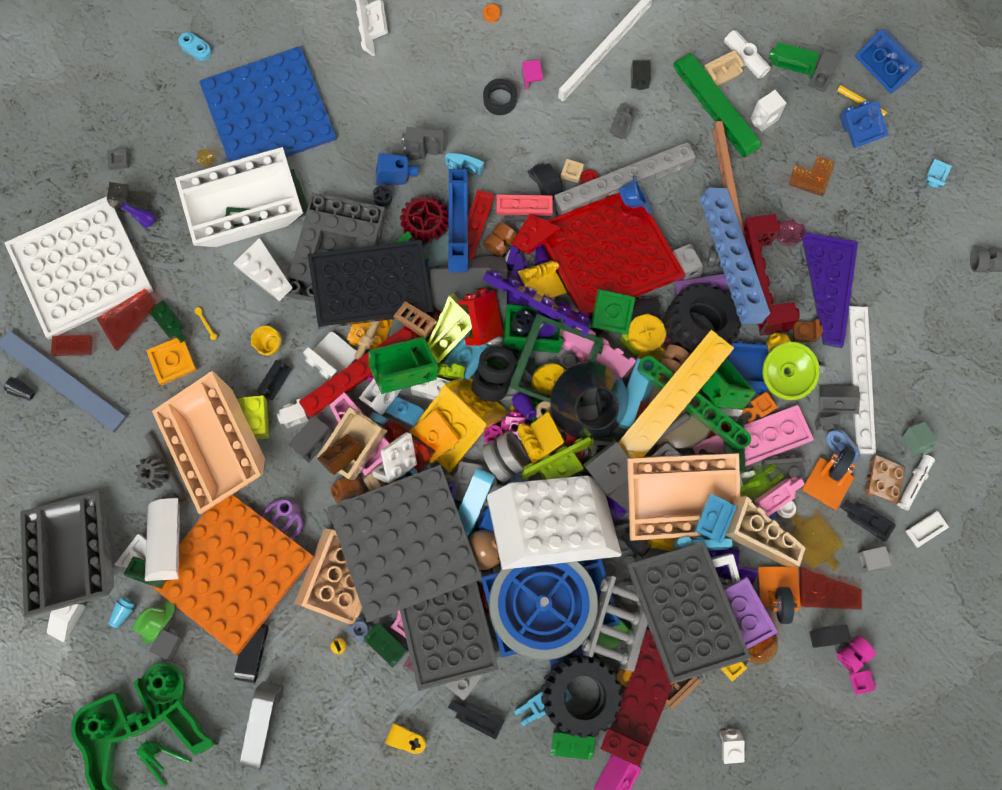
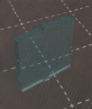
(437, 250)

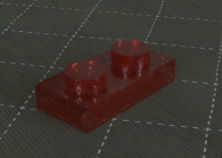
(71, 345)

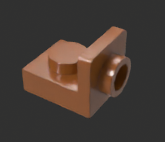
(807, 331)

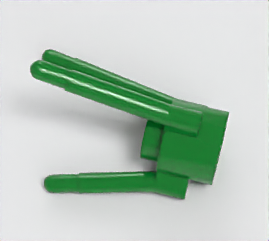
(149, 753)

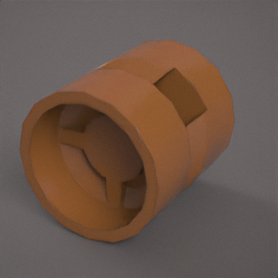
(499, 240)

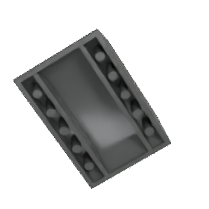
(65, 554)

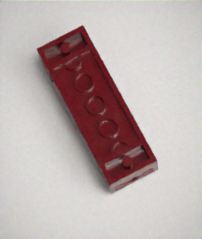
(761, 232)
(640, 706)

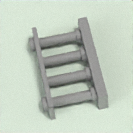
(632, 639)

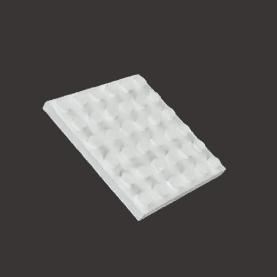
(77, 267)

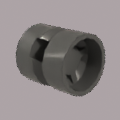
(984, 259)

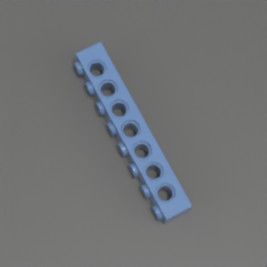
(734, 256)

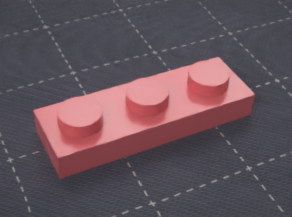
(524, 205)

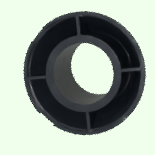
(573, 385)

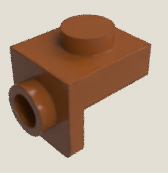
(346, 489)

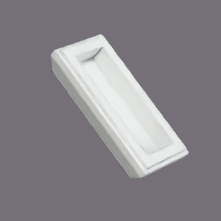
(927, 529)

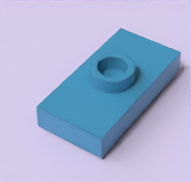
(404, 411)

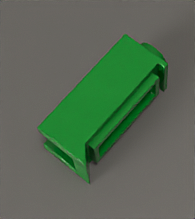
(794, 58)

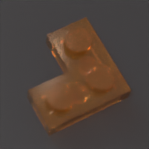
(814, 181)

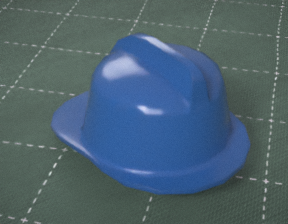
(634, 196)

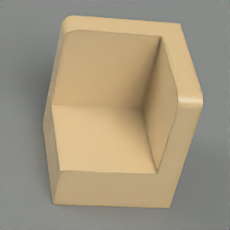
(571, 171)

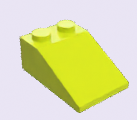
(256, 414)

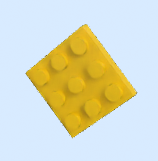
(481, 412)
(461, 424)

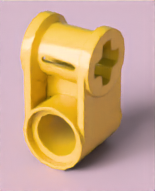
(401, 739)

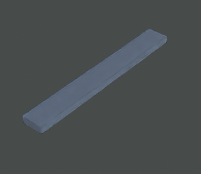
(62, 381)

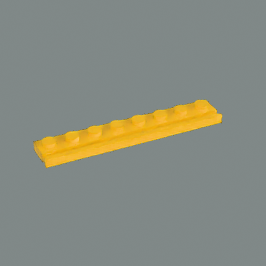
(675, 395)

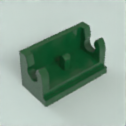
(385, 645)

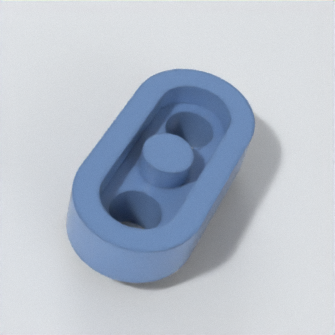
(838, 446)

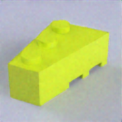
(450, 329)

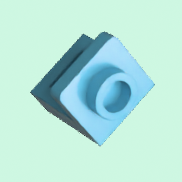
(937, 173)

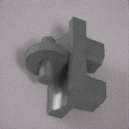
(623, 121)

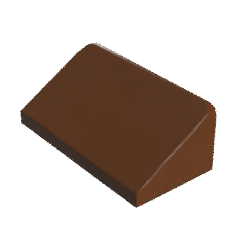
(340, 454)

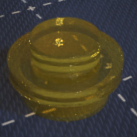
(205, 157)

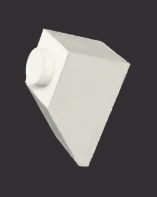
(63, 621)

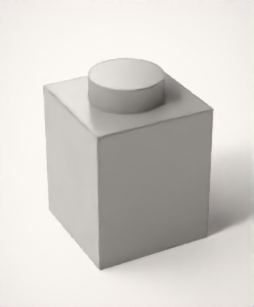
(874, 559)

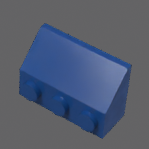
(888, 60)

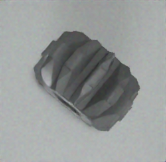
(151, 473)

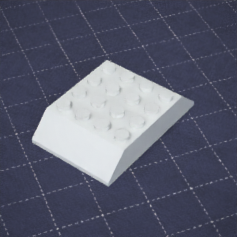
(253, 183)
(552, 522)

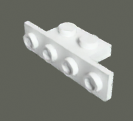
(371, 23)

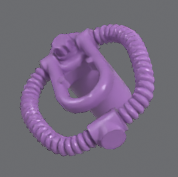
(288, 509)

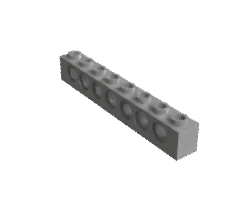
(646, 172)

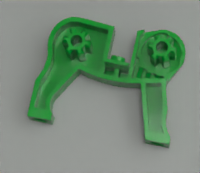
(107, 721)

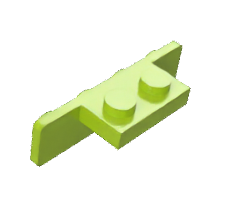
(560, 465)

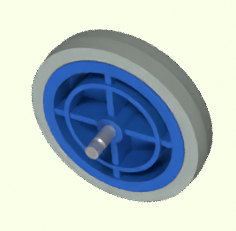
(543, 609)

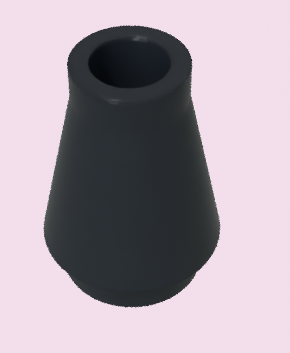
(18, 388)
(638, 547)

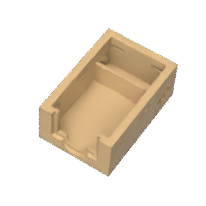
(362, 429)

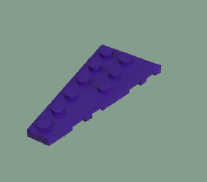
(831, 278)
(542, 303)

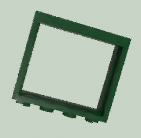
(597, 348)

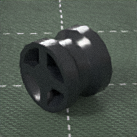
(382, 192)
(525, 318)

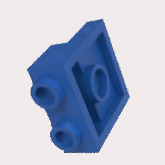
(864, 123)

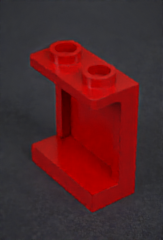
(483, 316)

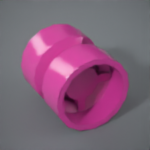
(857, 653)

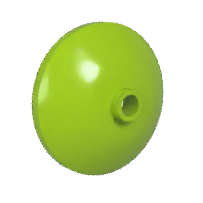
(802, 372)

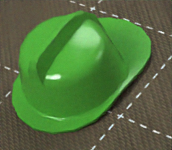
(153, 620)

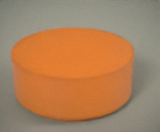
(491, 13)

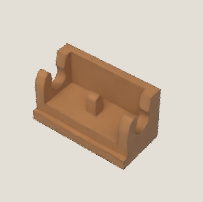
(680, 691)

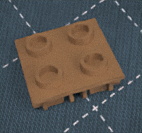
(885, 479)

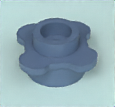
(359, 622)

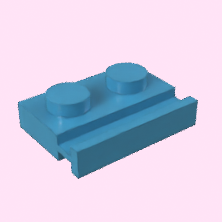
(715, 518)

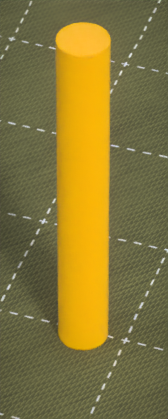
(855, 97)

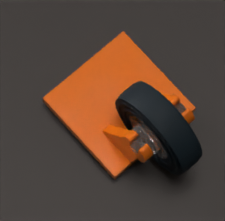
(831, 478)
(780, 591)

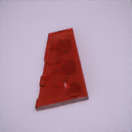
(827, 593)

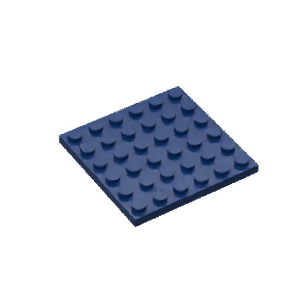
(268, 107)

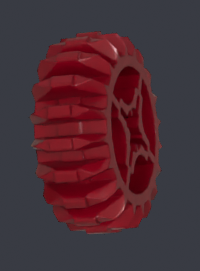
(410, 216)

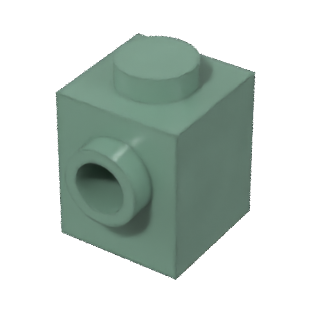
(920, 439)

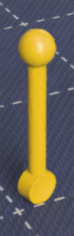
(198, 311)

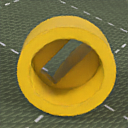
(342, 643)

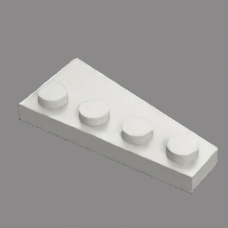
(263, 270)

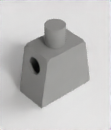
(689, 262)

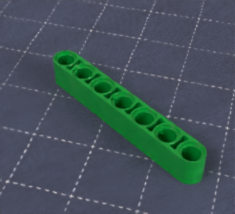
(717, 105)
(703, 406)

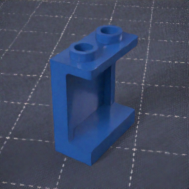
(748, 361)

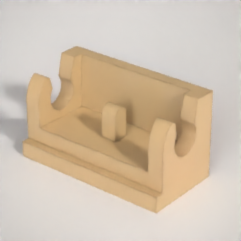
(725, 68)

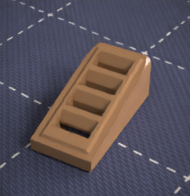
(418, 314)

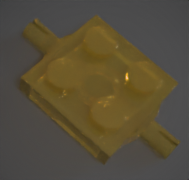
(818, 541)

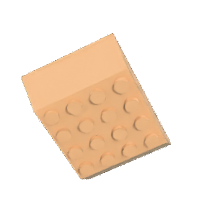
(210, 441)
(672, 491)

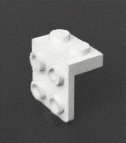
(330, 356)
(397, 459)

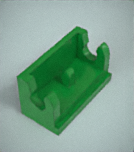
(572, 747)

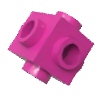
(513, 417)

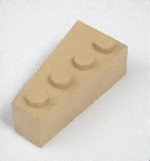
(762, 534)

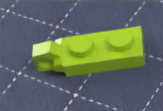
(454, 371)

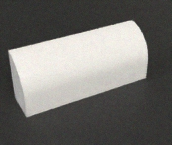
(162, 540)

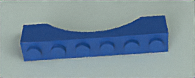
(458, 221)

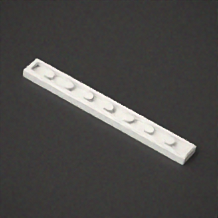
(603, 49)
(862, 376)

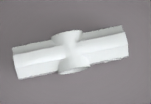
(753, 60)

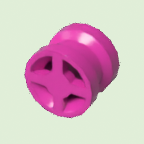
(492, 432)

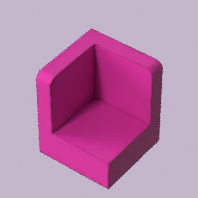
(531, 72)

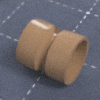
(673, 358)

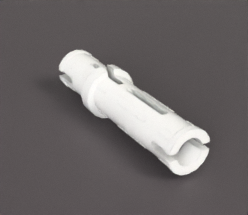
(919, 475)

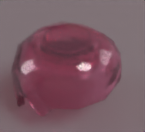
(791, 233)

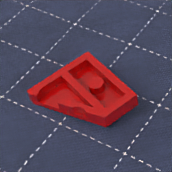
(534, 233)

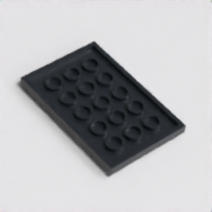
(368, 283)

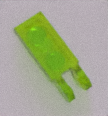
(759, 484)

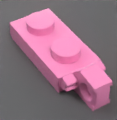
(779, 495)

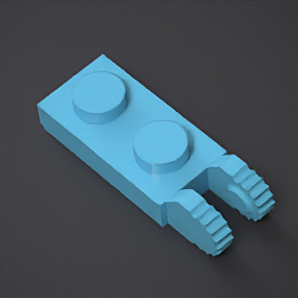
(710, 544)
(537, 707)

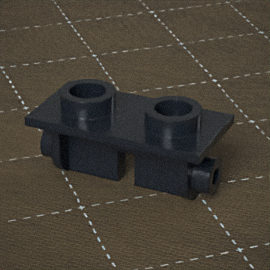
(274, 379)

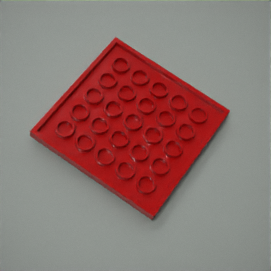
(610, 251)

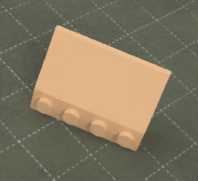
(328, 582)

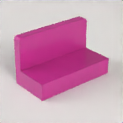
(617, 775)

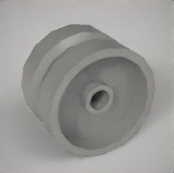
(505, 456)

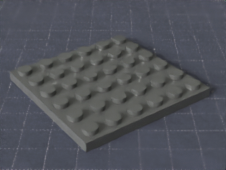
(404, 543)

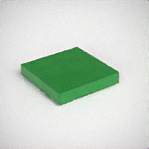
(612, 312)

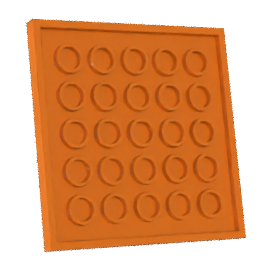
(234, 572)

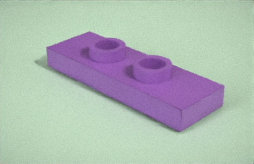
(716, 281)

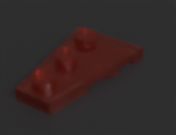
(126, 317)
(422, 450)

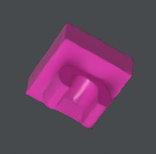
(862, 682)

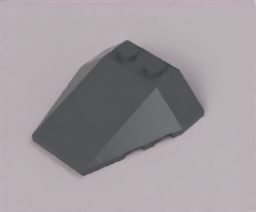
(445, 283)

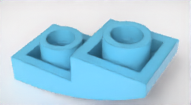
(461, 161)

